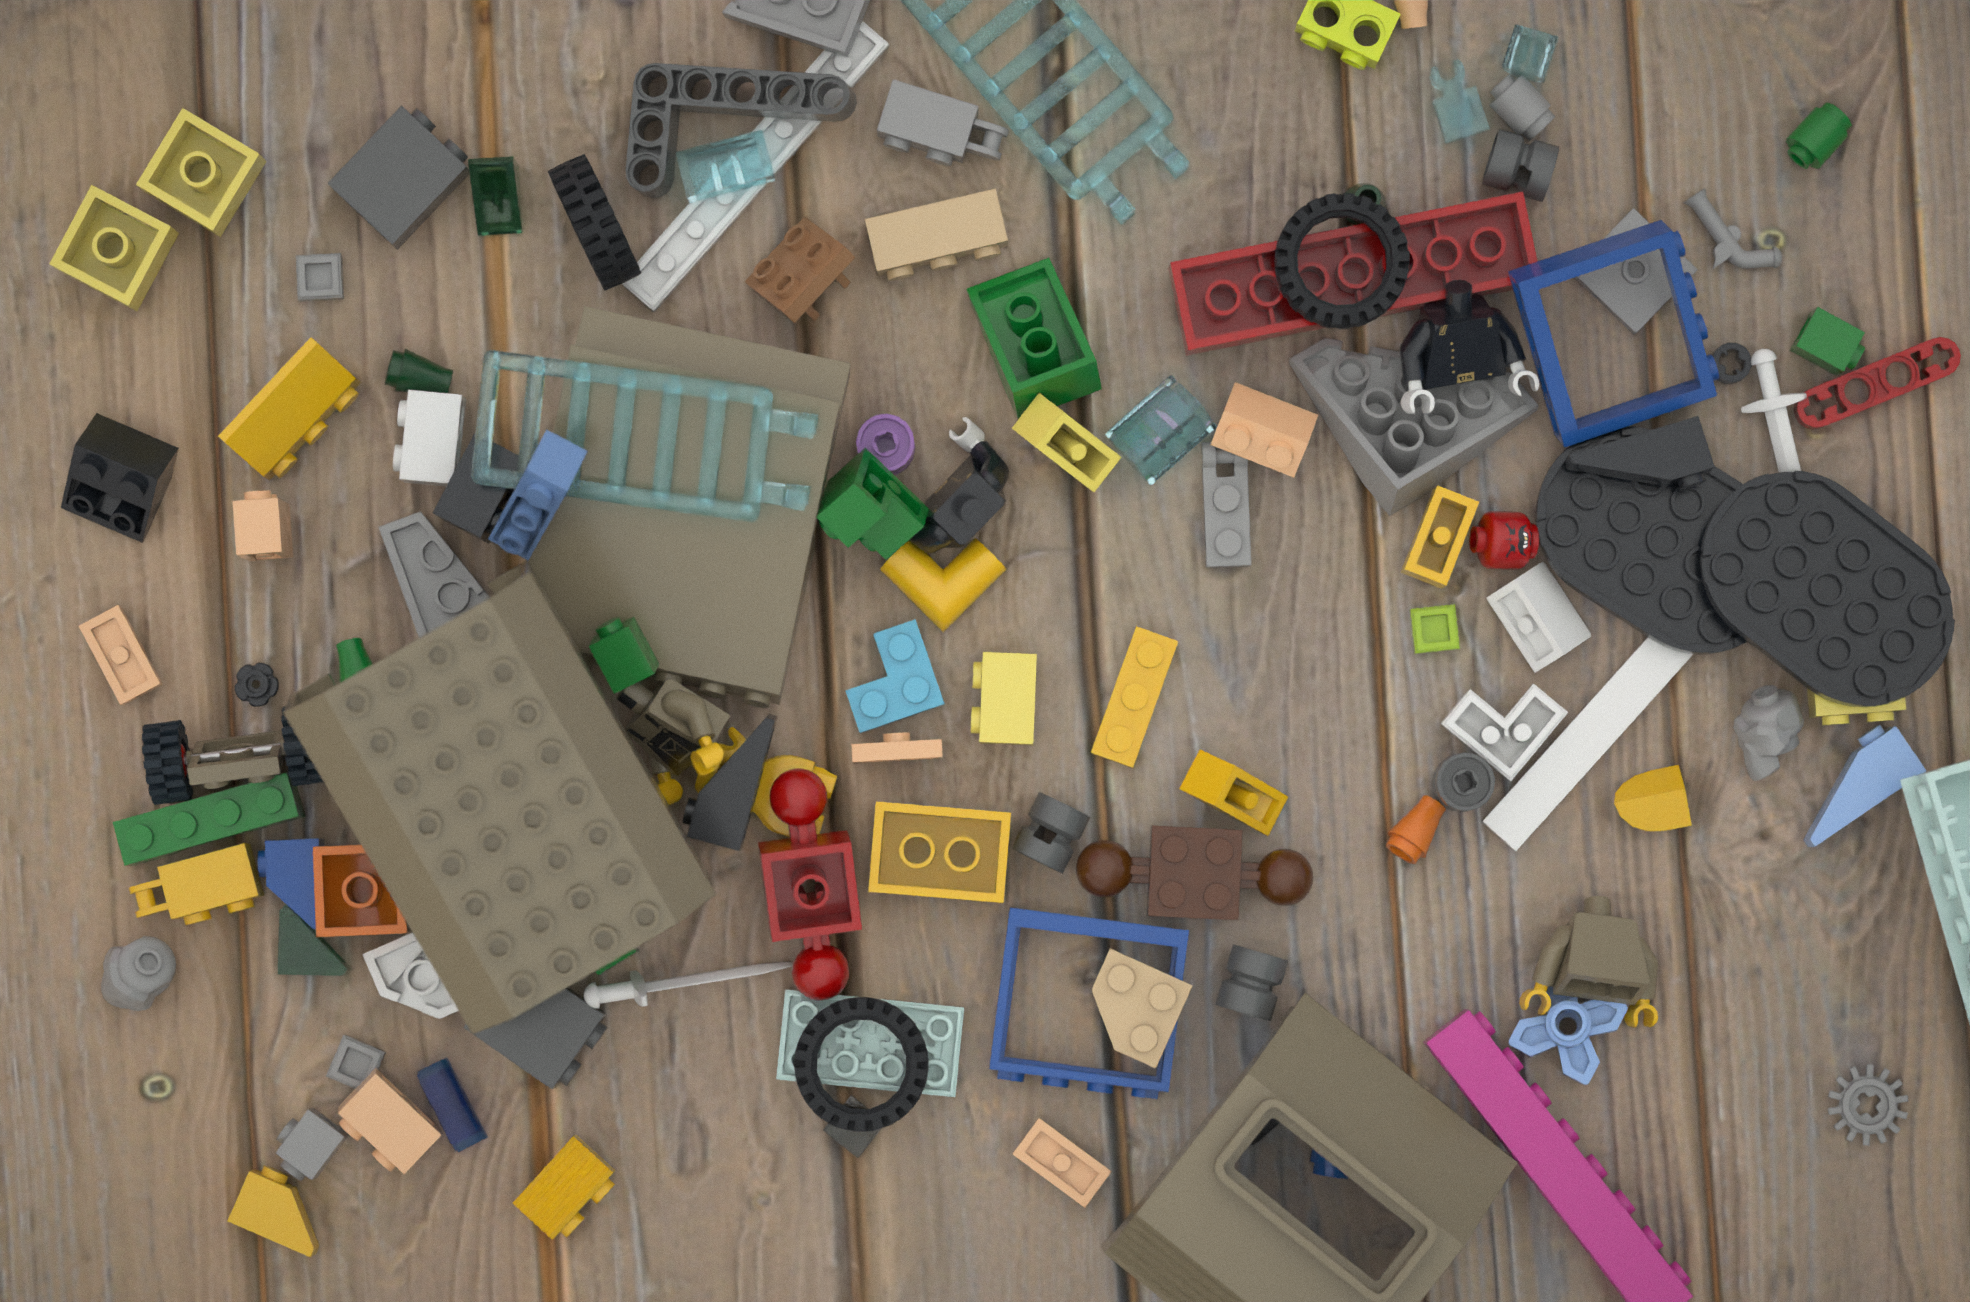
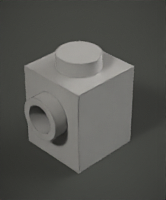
(309, 1144)

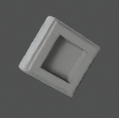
(319, 277)
(354, 1061)

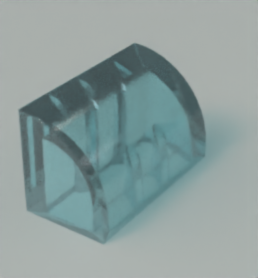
(725, 166)
(1161, 430)

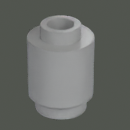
(1521, 106)

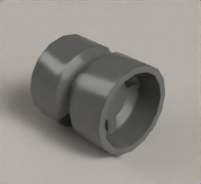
(1504, 164)
(1463, 782)
(1058, 818)
(1251, 982)

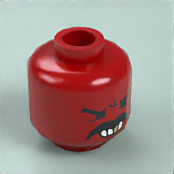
(1504, 540)

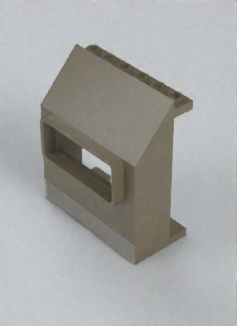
(1222, 1239)

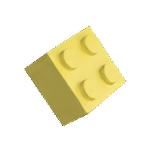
(201, 172)
(114, 248)

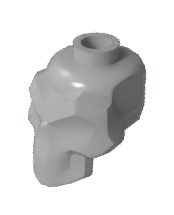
(1768, 729)
(137, 973)

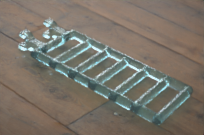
(1021, 121)
(763, 420)

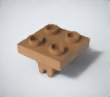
(800, 270)

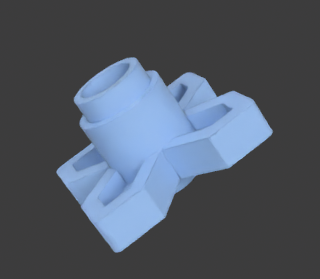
(1575, 1050)

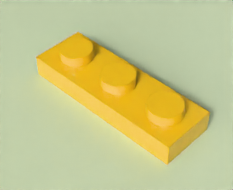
(1134, 697)

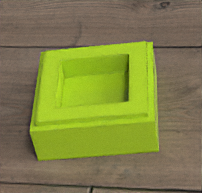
(1434, 629)

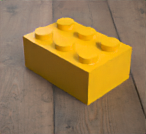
(939, 852)

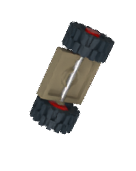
(214, 762)

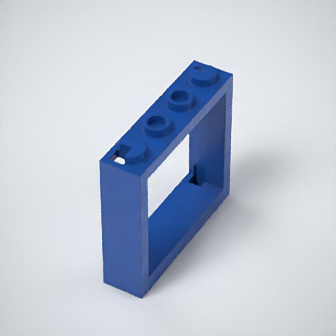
(1588, 258)
(1059, 1074)

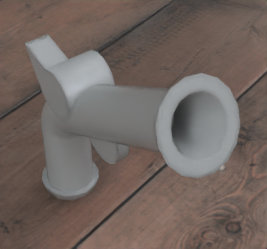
(1727, 238)

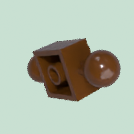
(1194, 872)

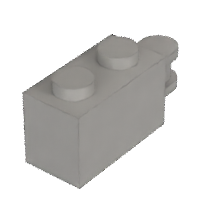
(935, 125)

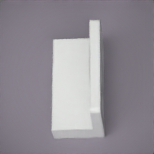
(1539, 617)

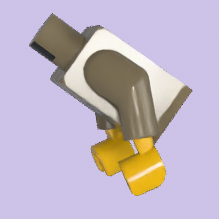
(675, 731)
(1598, 960)

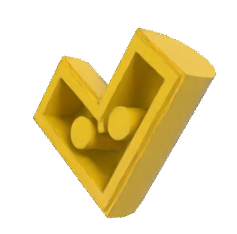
(948, 591)

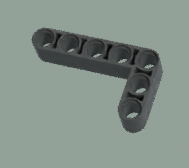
(719, 101)

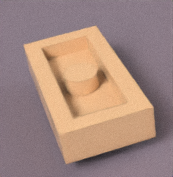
(120, 655)
(897, 748)
(1061, 1162)

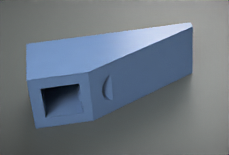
(537, 495)

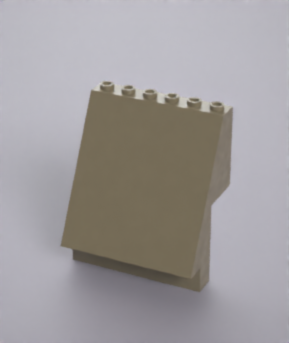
(704, 589)

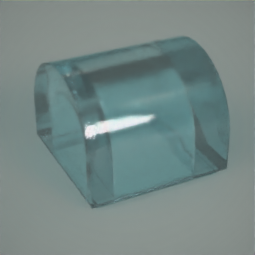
(1530, 53)

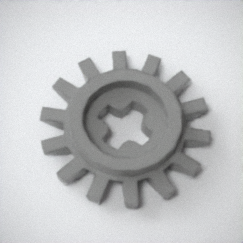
(1885, 1107)

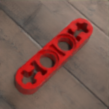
(1878, 386)

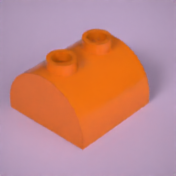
(352, 895)

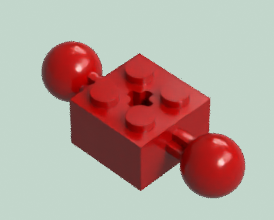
(833, 907)

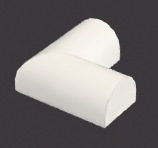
(1509, 740)

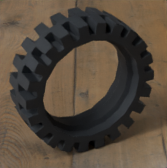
(1358, 209)
(594, 222)
(852, 1118)

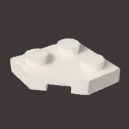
(407, 977)

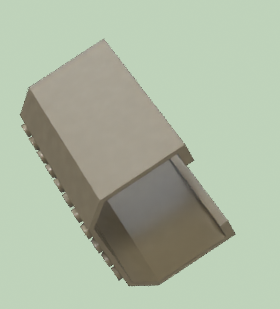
(502, 803)

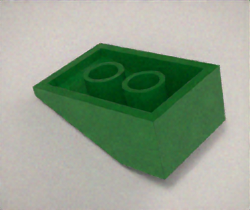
(1034, 337)

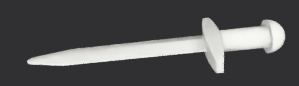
(1775, 410)
(638, 988)

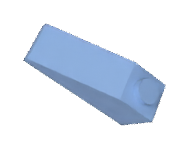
(1865, 781)

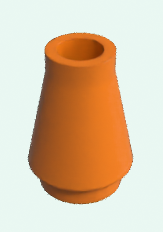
(1415, 831)

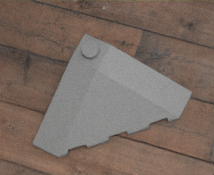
(1396, 451)

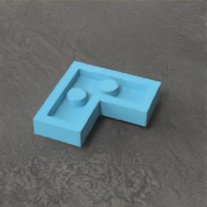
(908, 684)

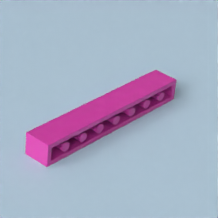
(1554, 1163)

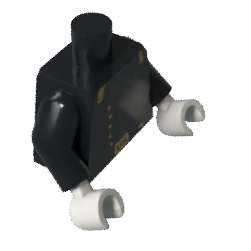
(1459, 344)
(966, 497)

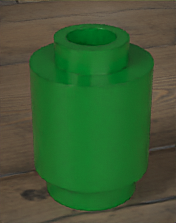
(1818, 136)

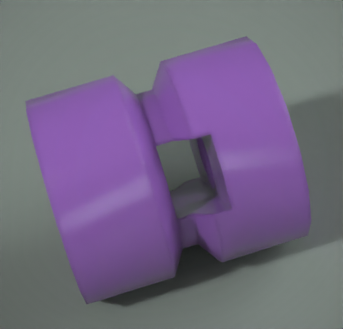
(888, 440)

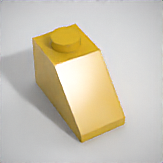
(1233, 792)
(274, 1211)

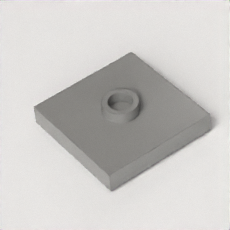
(1633, 287)

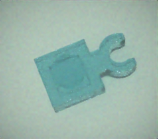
(1459, 110)

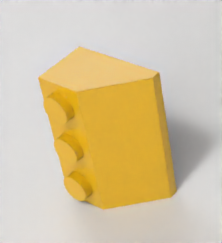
(291, 410)

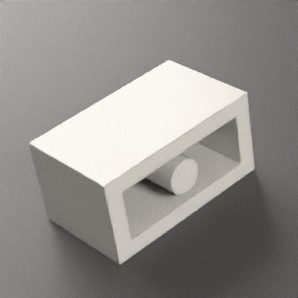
(431, 437)

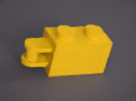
(203, 884)

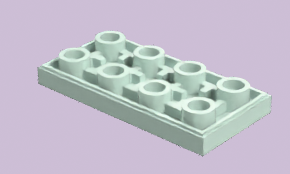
(869, 1053)

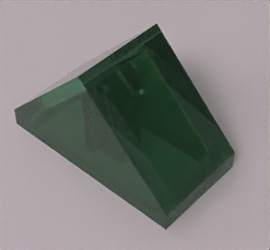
(496, 195)
(303, 952)

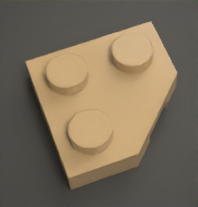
(1138, 1006)

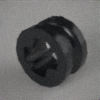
(1742, 355)

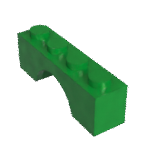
(207, 819)

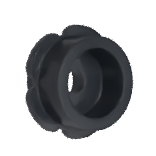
(268, 684)

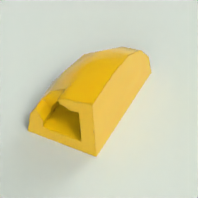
(1654, 800)

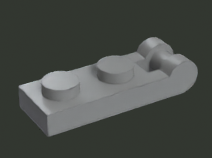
(1225, 510)

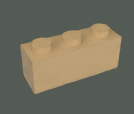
(937, 234)

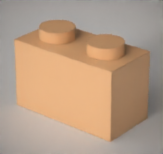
(1264, 429)
(262, 527)
(388, 1122)

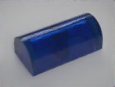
(451, 1105)

